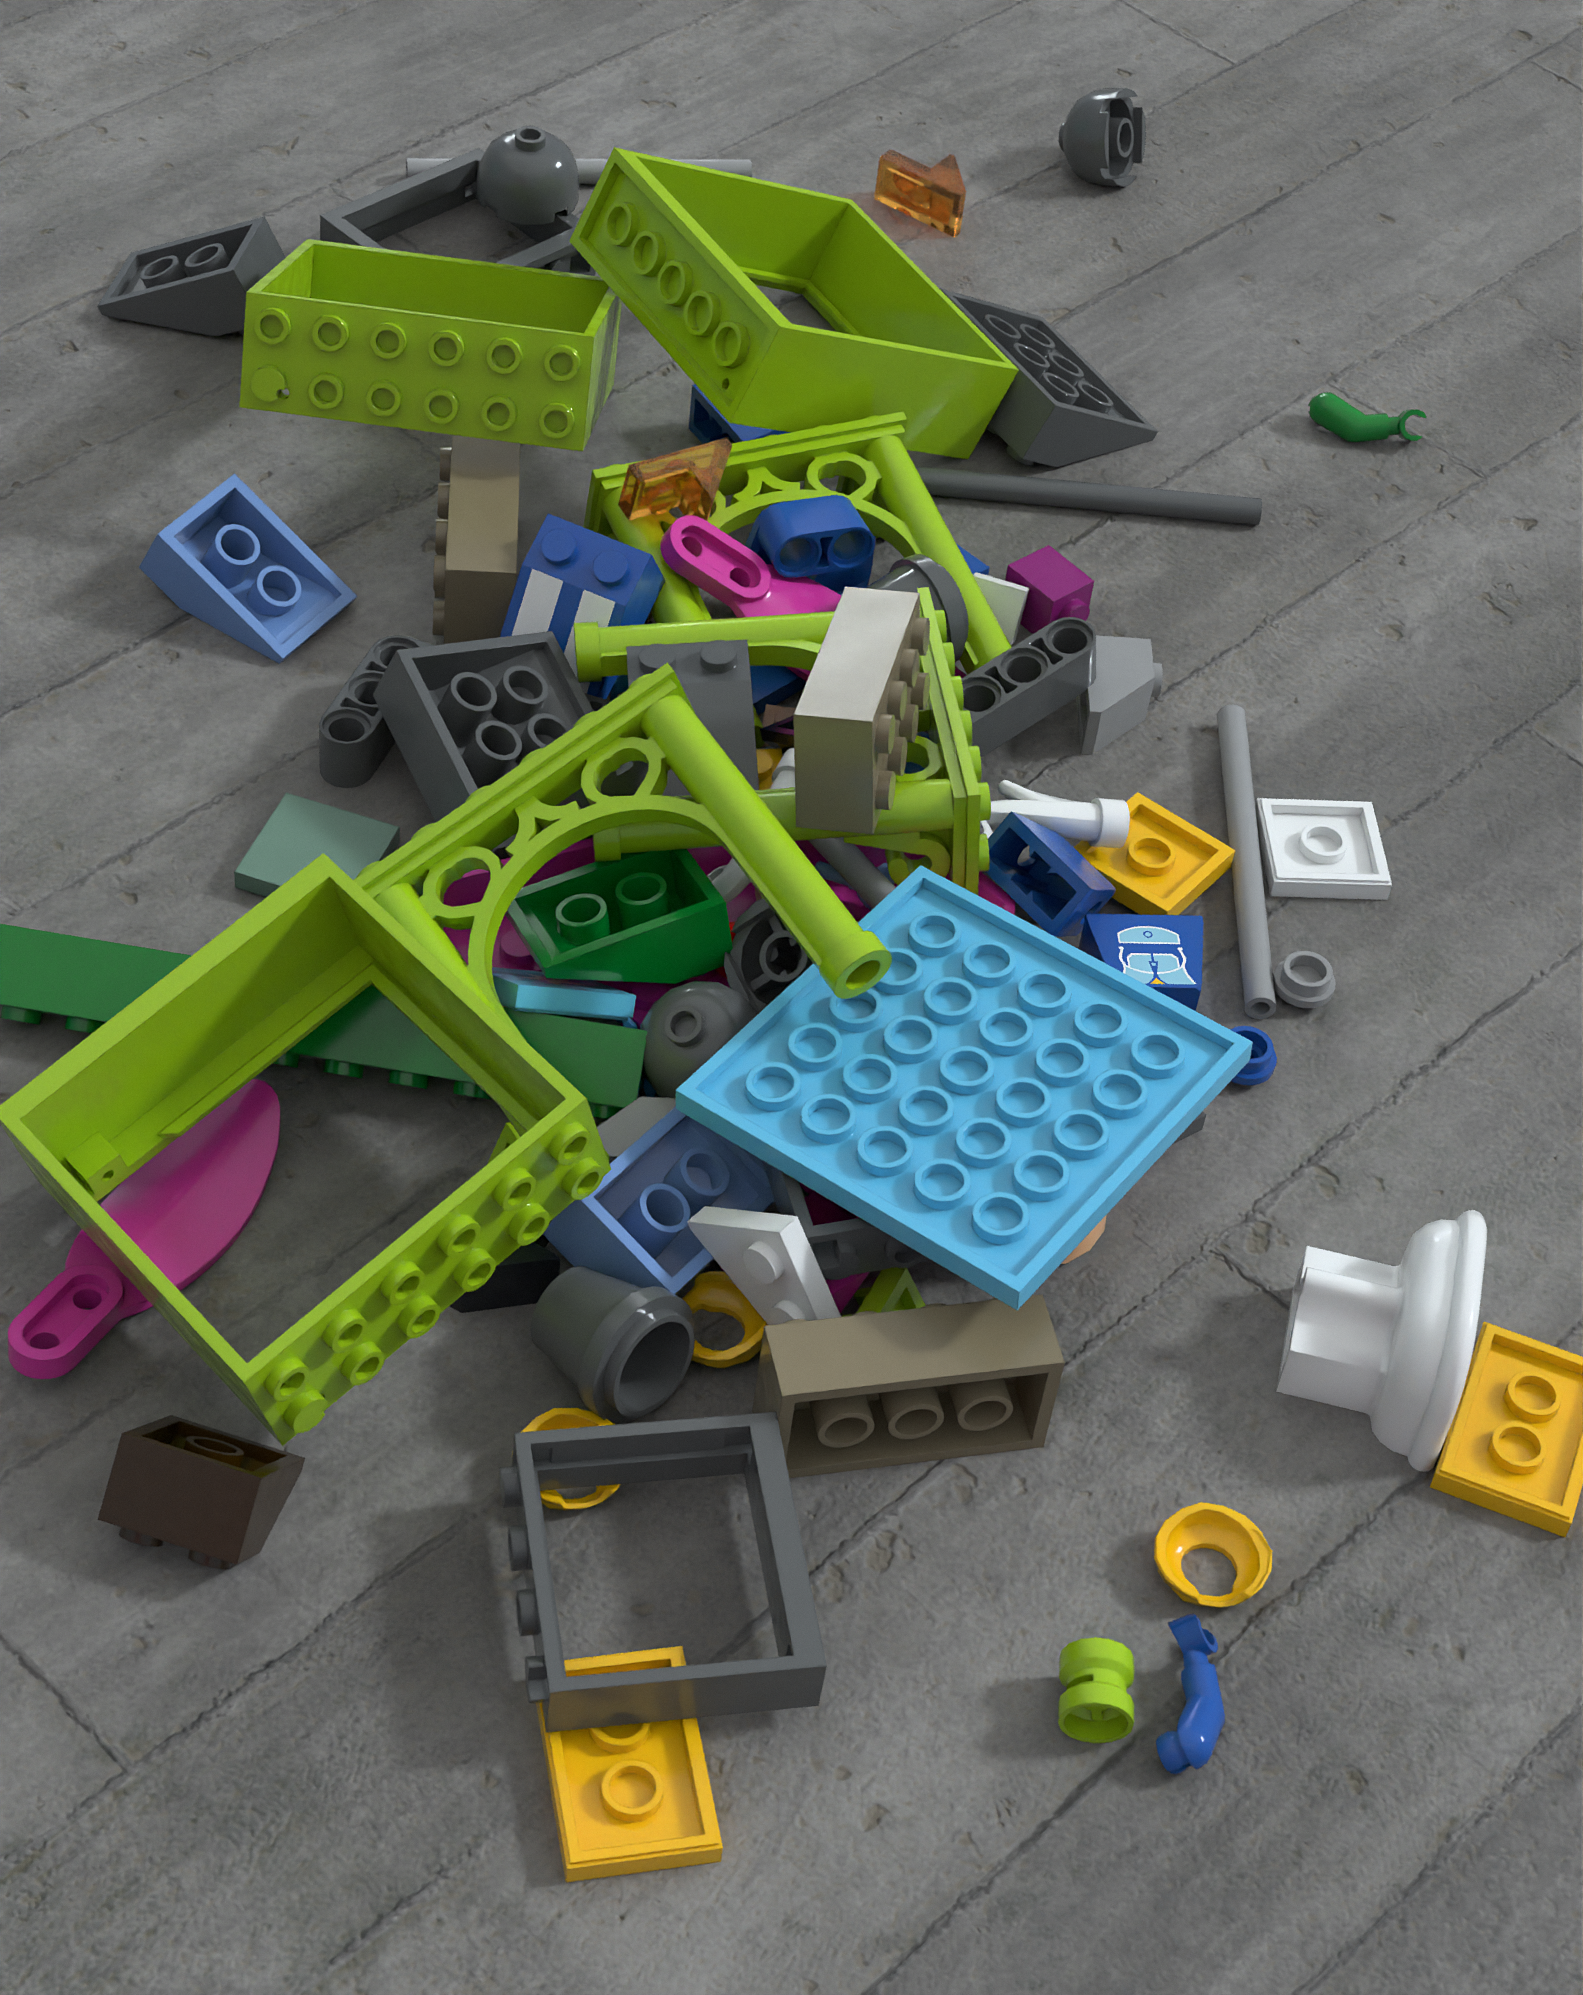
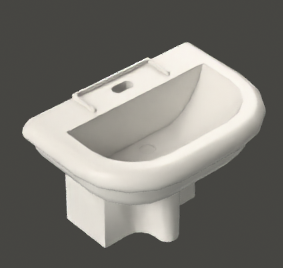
(1389, 1334)

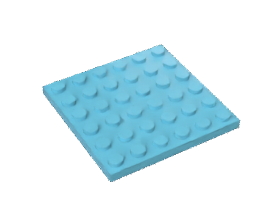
(974, 1092)

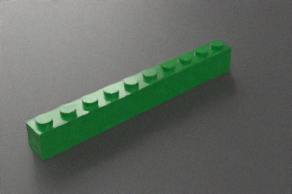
(99, 978)

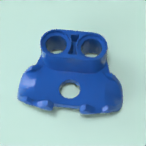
(816, 540)

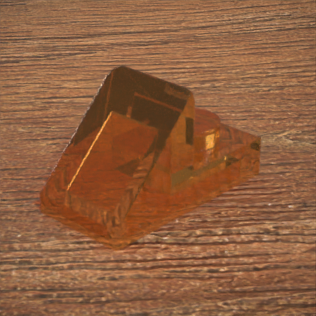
(923, 192)
(674, 480)

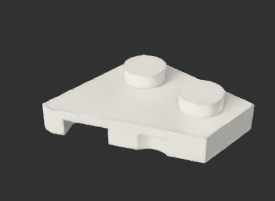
(767, 1262)

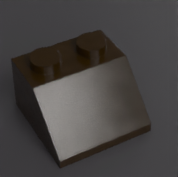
(197, 1490)

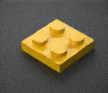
(1162, 861)

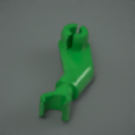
(1353, 425)

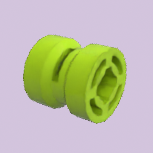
(1096, 1694)

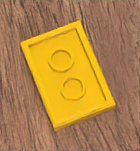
(1517, 1431)
(630, 1791)

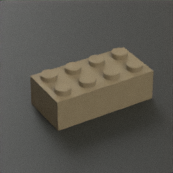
(475, 538)
(860, 710)
(910, 1384)

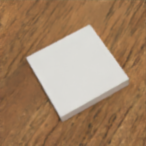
(1322, 849)

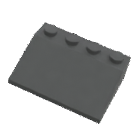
(1058, 401)
(477, 711)

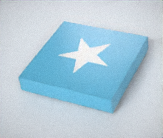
(535, 993)

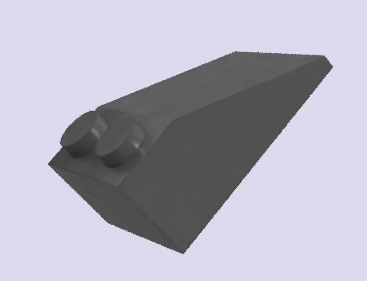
(195, 280)
(719, 690)

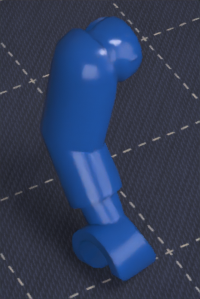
(1204, 1711)

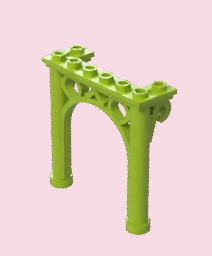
(767, 470)
(643, 724)
(932, 809)

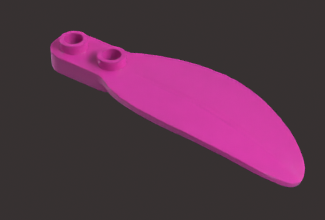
(741, 576)
(177, 1209)

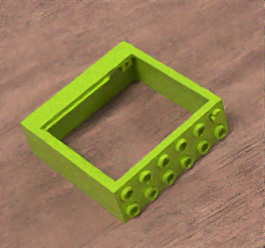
(687, 259)
(431, 344)
(221, 1025)

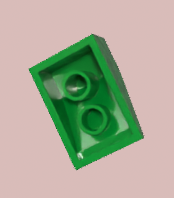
(625, 920)

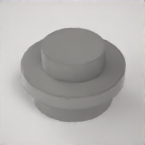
(1304, 980)

